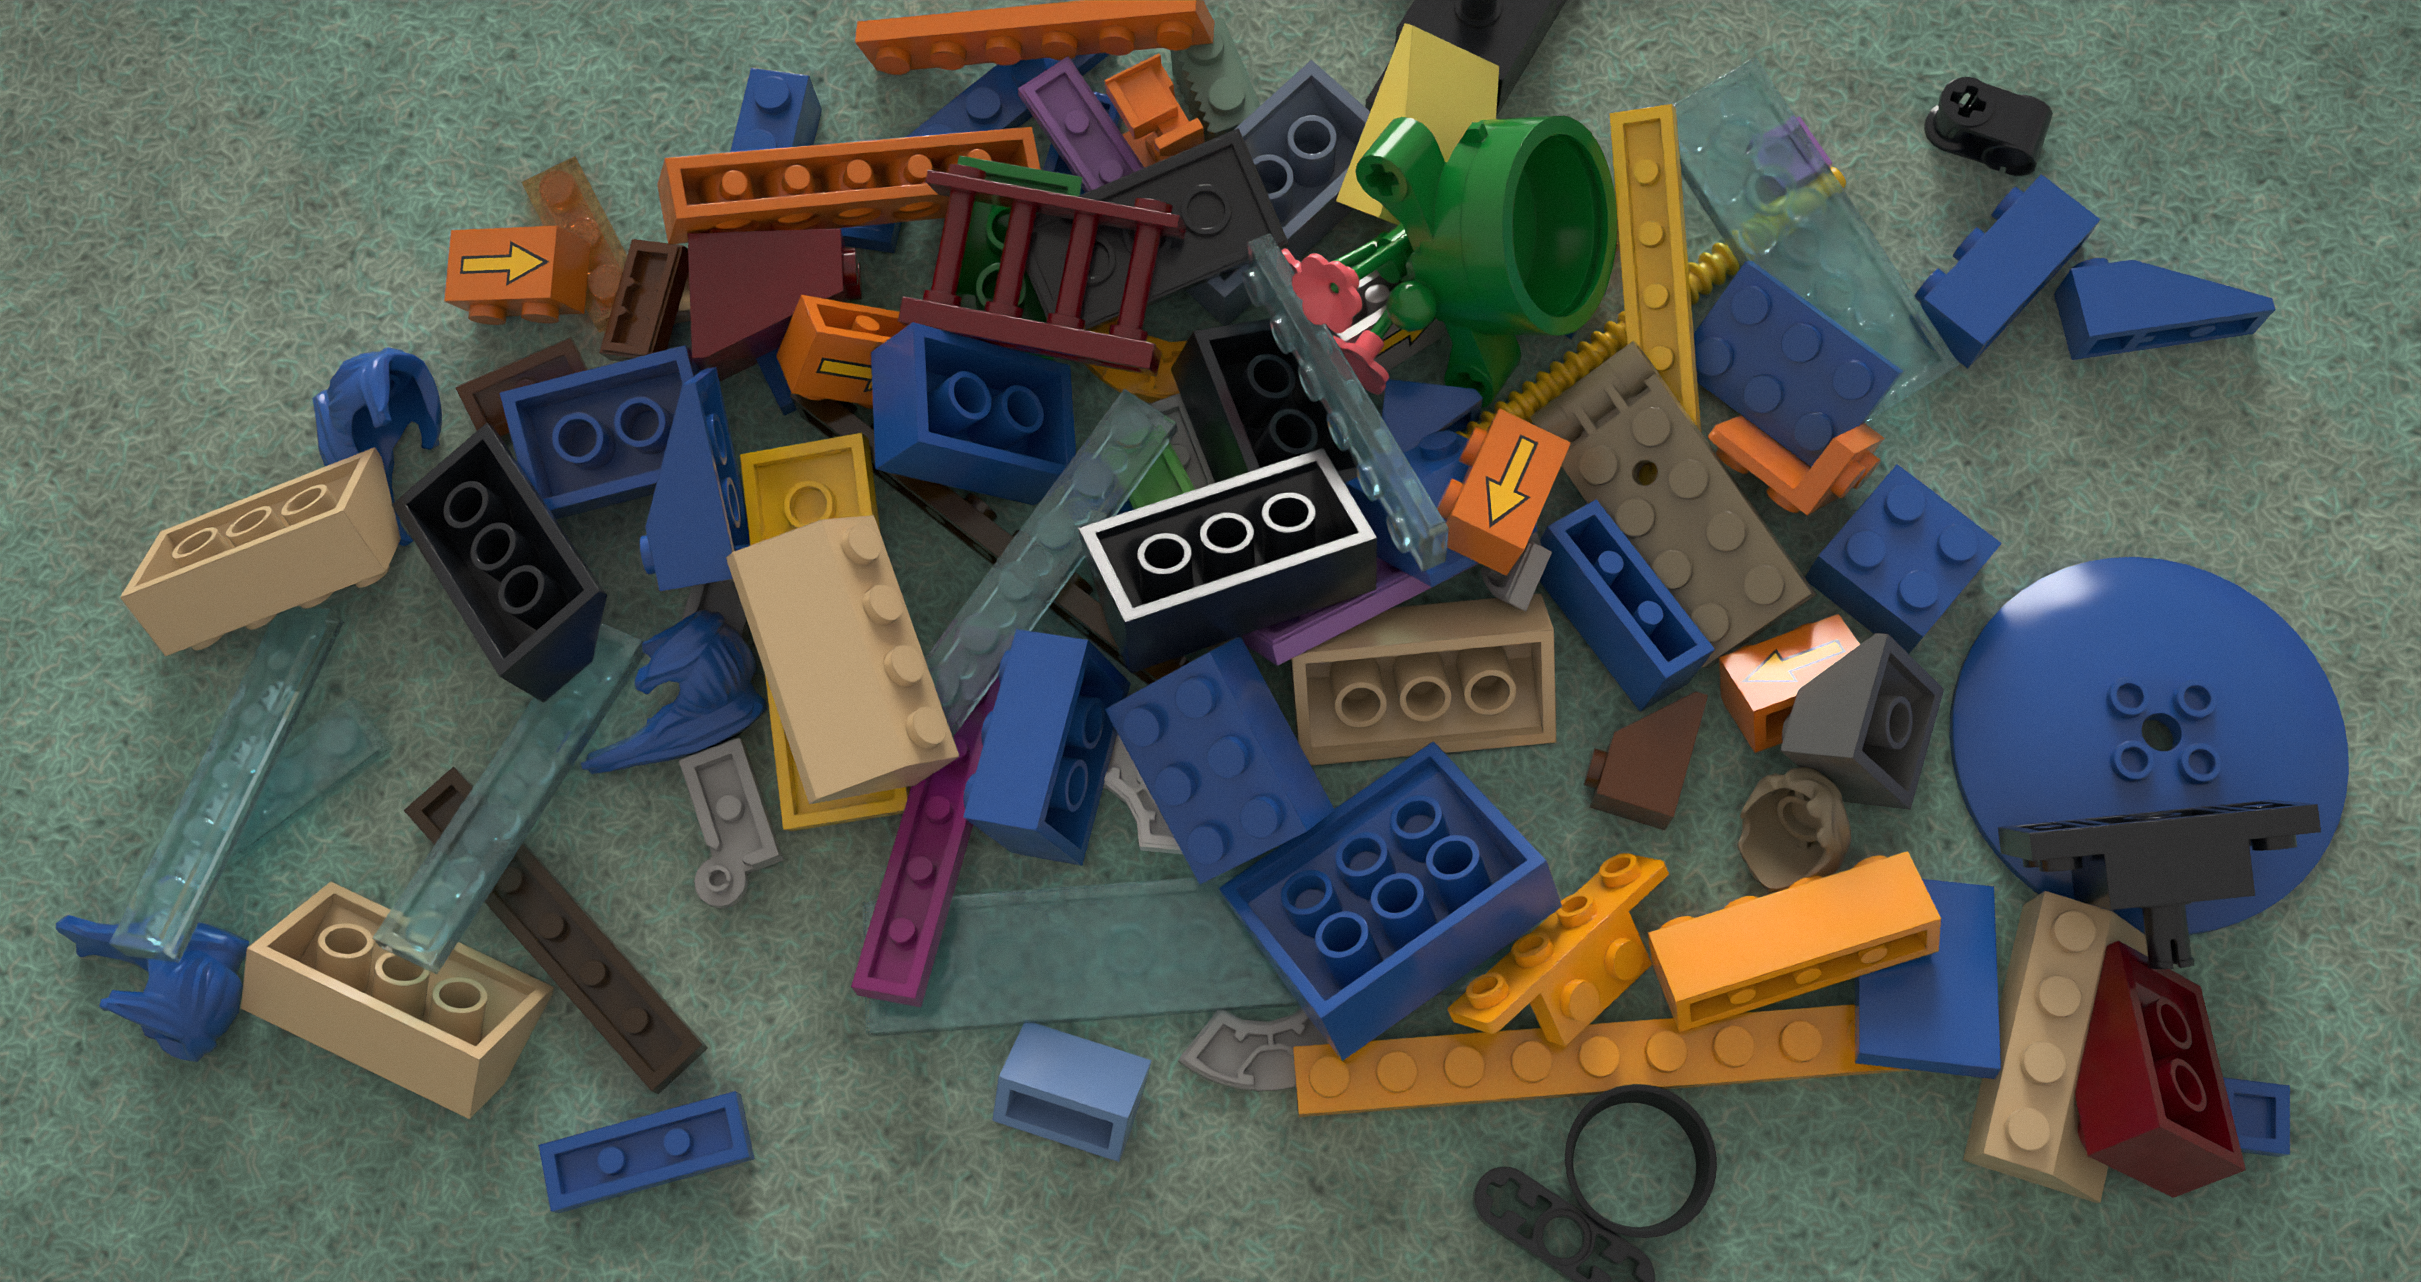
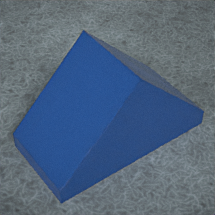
(1420, 409)

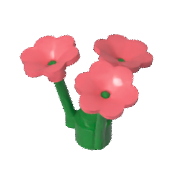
(1332, 296)

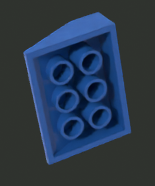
(1392, 898)

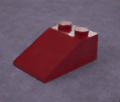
(2154, 1080)

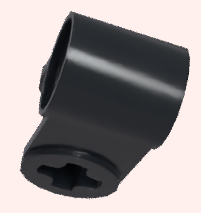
(1991, 125)

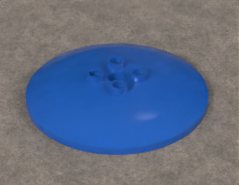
(2086, 655)

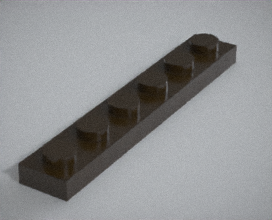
(575, 951)

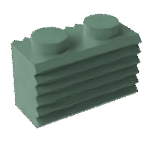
(1215, 83)

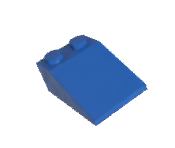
(698, 495)

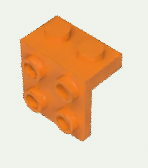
(1792, 482)

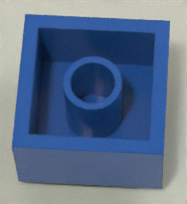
(1901, 559)

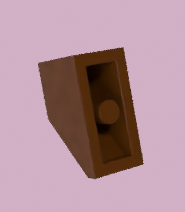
(1647, 764)

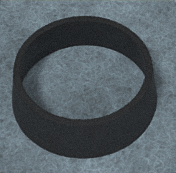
(1690, 1122)

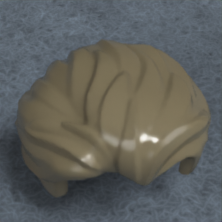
(1793, 828)

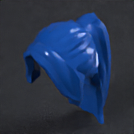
(372, 405)
(713, 698)
(182, 1002)

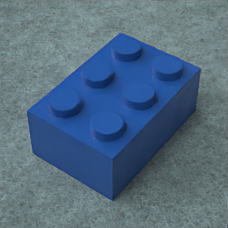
(971, 414)
(598, 431)
(1046, 747)
(1220, 760)

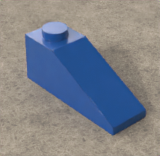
(2148, 307)

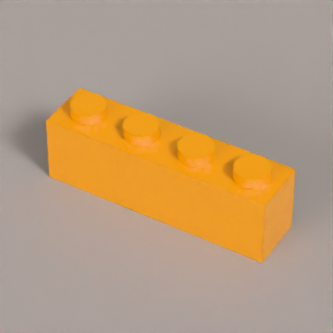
(1794, 940)

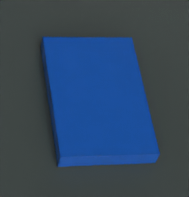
(1941, 1006)

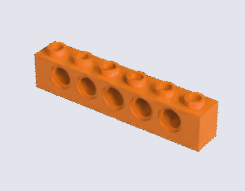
(824, 183)

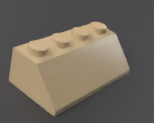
(266, 555)
(842, 659)
(1428, 674)
(427, 1031)
(2030, 1112)

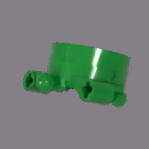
(1500, 235)

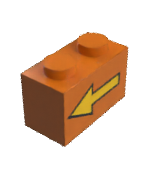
(517, 273)
(831, 348)
(1502, 490)
(1764, 678)

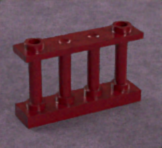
(1064, 331)

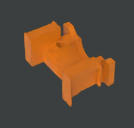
(1151, 112)

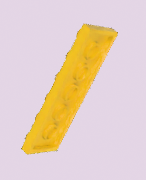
(781, 493)

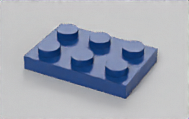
(1788, 364)

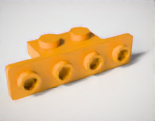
(1572, 960)

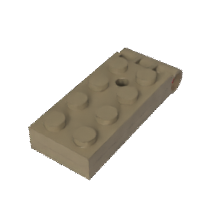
(1692, 519)

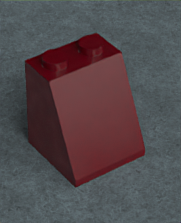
(750, 285)

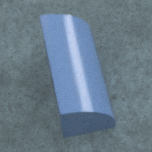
(1071, 1090)

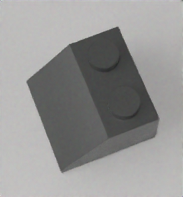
(1866, 723)

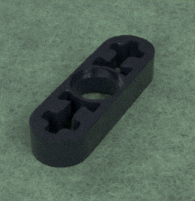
(1527, 1193)

